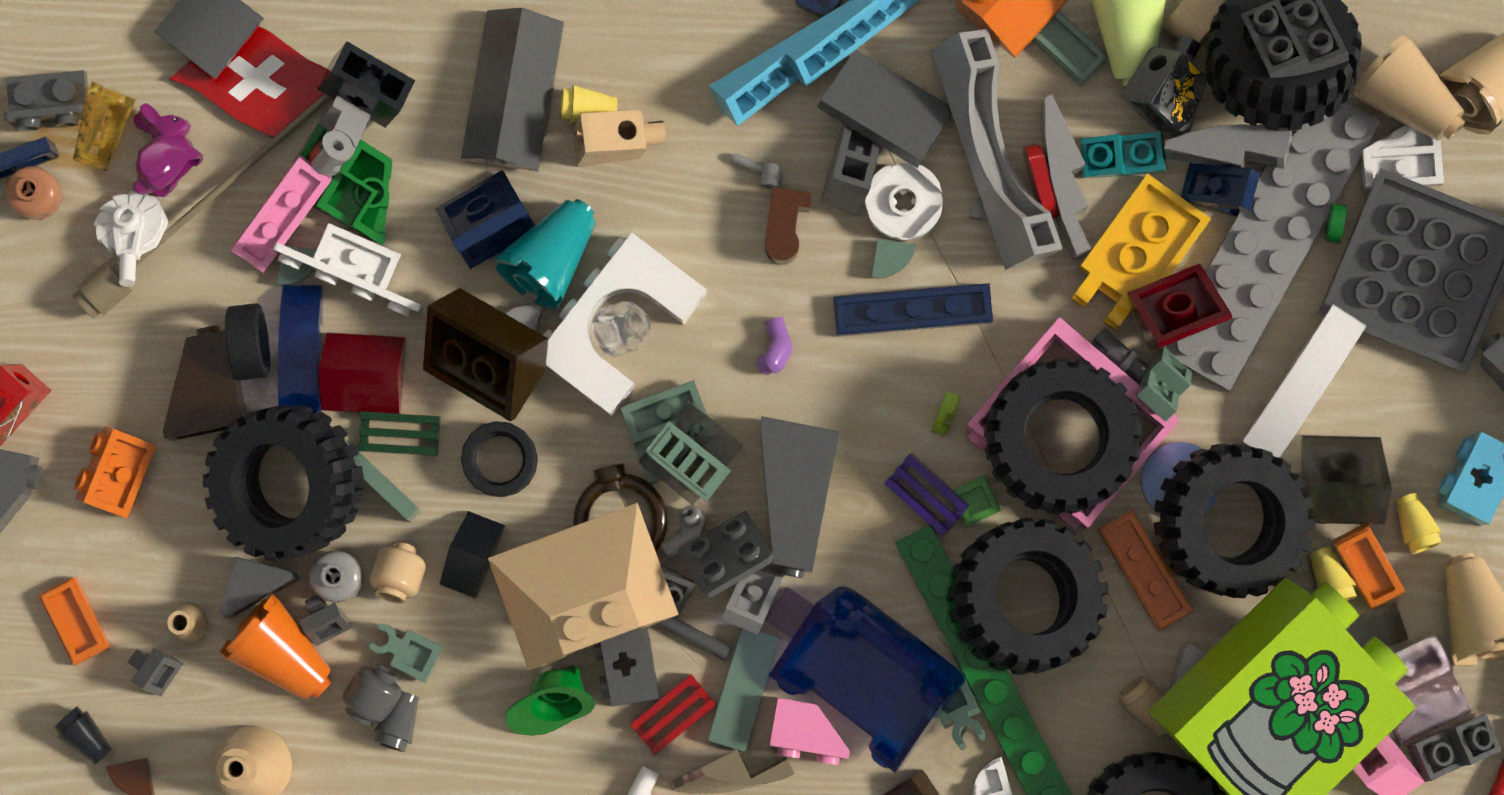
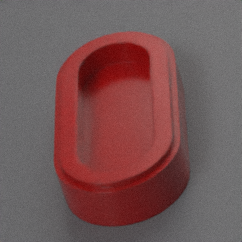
(1040, 178)

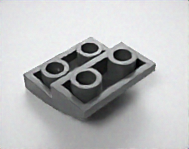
(209, 31)
(1295, 37)

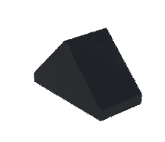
(469, 554)

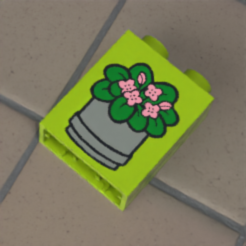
(1286, 697)

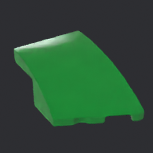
(358, 191)

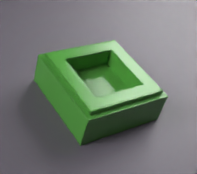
(980, 498)

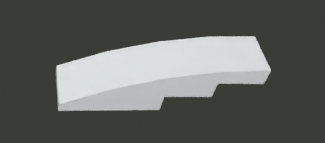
(1305, 381)

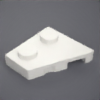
(1405, 154)

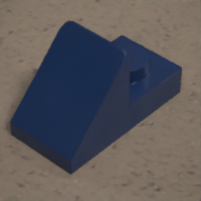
(1220, 187)

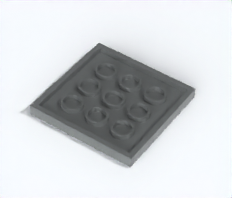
(1421, 270)

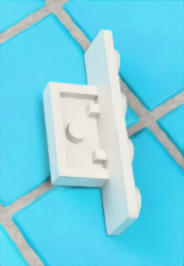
(354, 261)

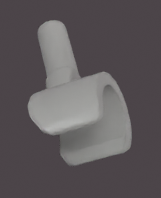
(770, 173)

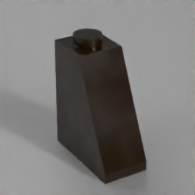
(204, 390)

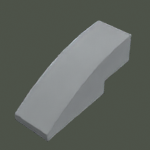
(1231, 146)

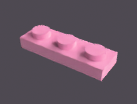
(281, 213)

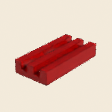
(647, 736)

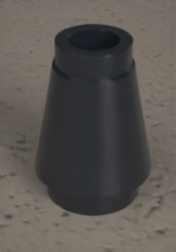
(83, 735)

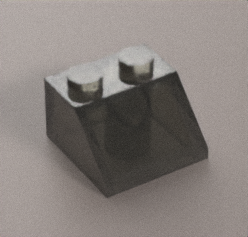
(1346, 479)

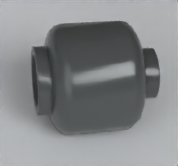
(372, 694)

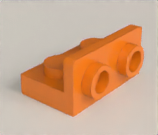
(114, 471)

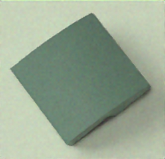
(651, 414)

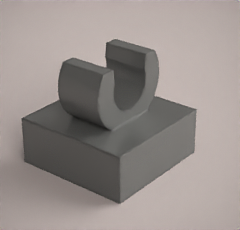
(324, 621)
(154, 670)

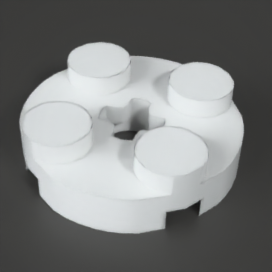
(926, 199)

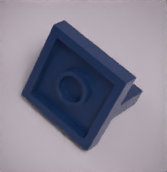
(485, 219)

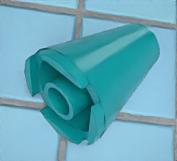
(548, 253)

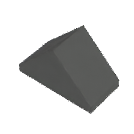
(252, 583)

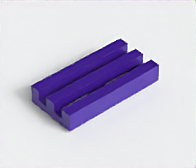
(902, 472)

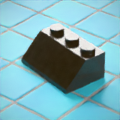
(483, 352)

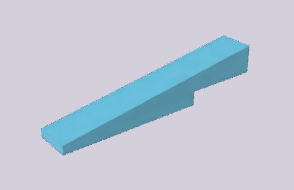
(803, 55)

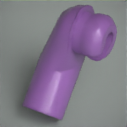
(778, 350)

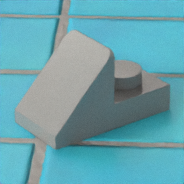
(753, 599)

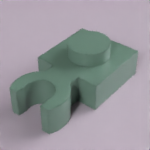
(412, 654)
(960, 713)

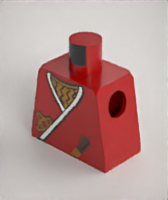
(18, 398)

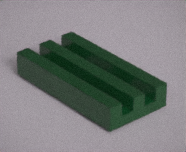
(365, 431)

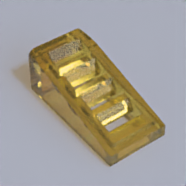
(116, 108)

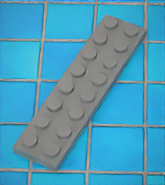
(1273, 239)

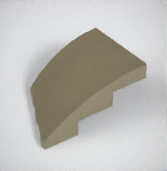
(729, 775)

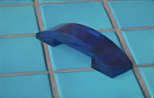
(300, 346)

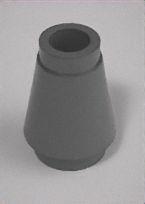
(398, 726)

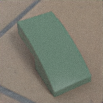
(1164, 383)

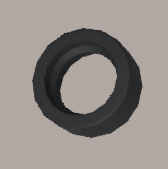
(247, 341)
(481, 435)

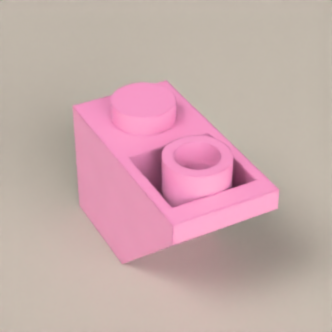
(805, 728)
(1388, 770)

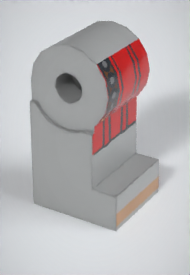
(344, 130)

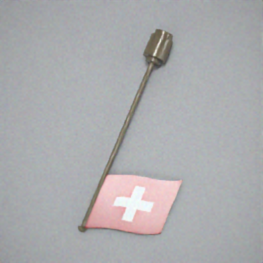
(262, 88)

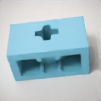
(1477, 501)

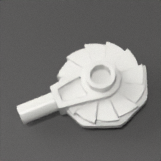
(130, 227)

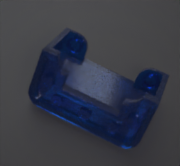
(869, 673)

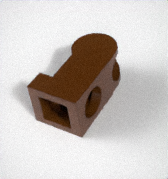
(781, 239)

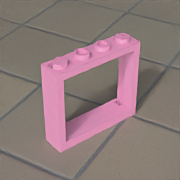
(1079, 349)

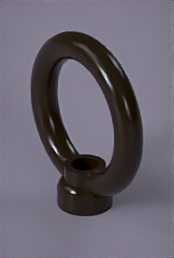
(615, 478)

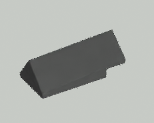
(513, 89)

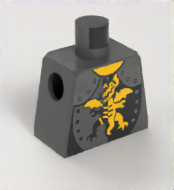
(1167, 87)

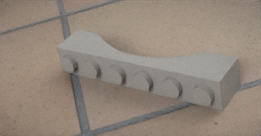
(970, 81)

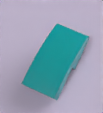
(1123, 155)

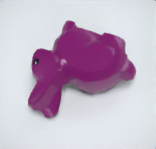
(166, 156)

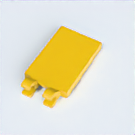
(1140, 246)

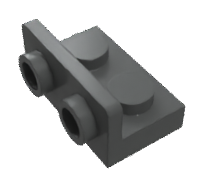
(46, 99)

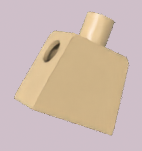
(599, 139)

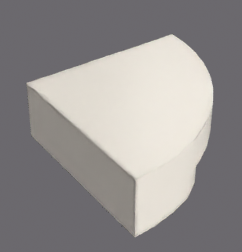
(992, 779)

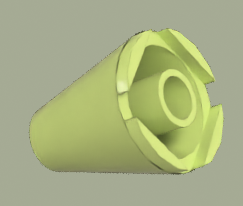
(1128, 32)

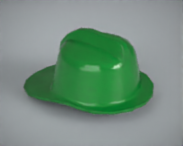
(552, 702)

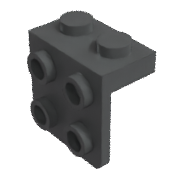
(726, 555)

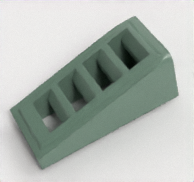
(662, 439)

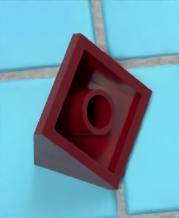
(1178, 307)
(362, 373)

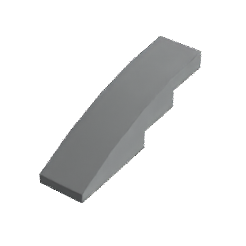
(1063, 162)

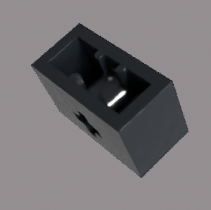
(366, 83)

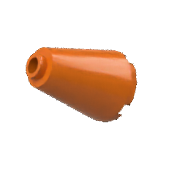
(278, 651)

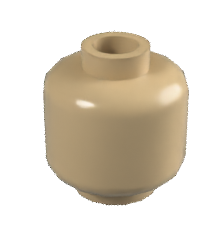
(397, 573)

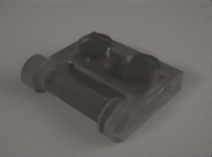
(712, 438)

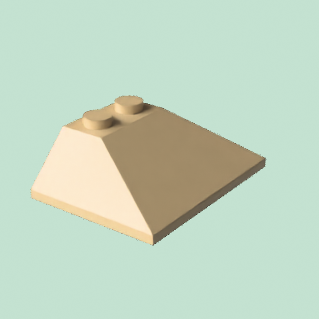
(582, 586)

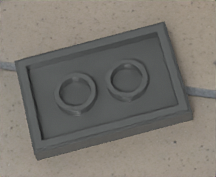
(885, 108)

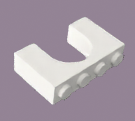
(632, 270)

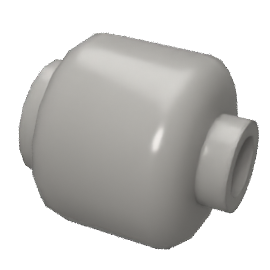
(349, 570)

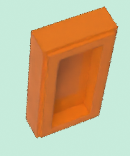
(1368, 566)
(74, 621)

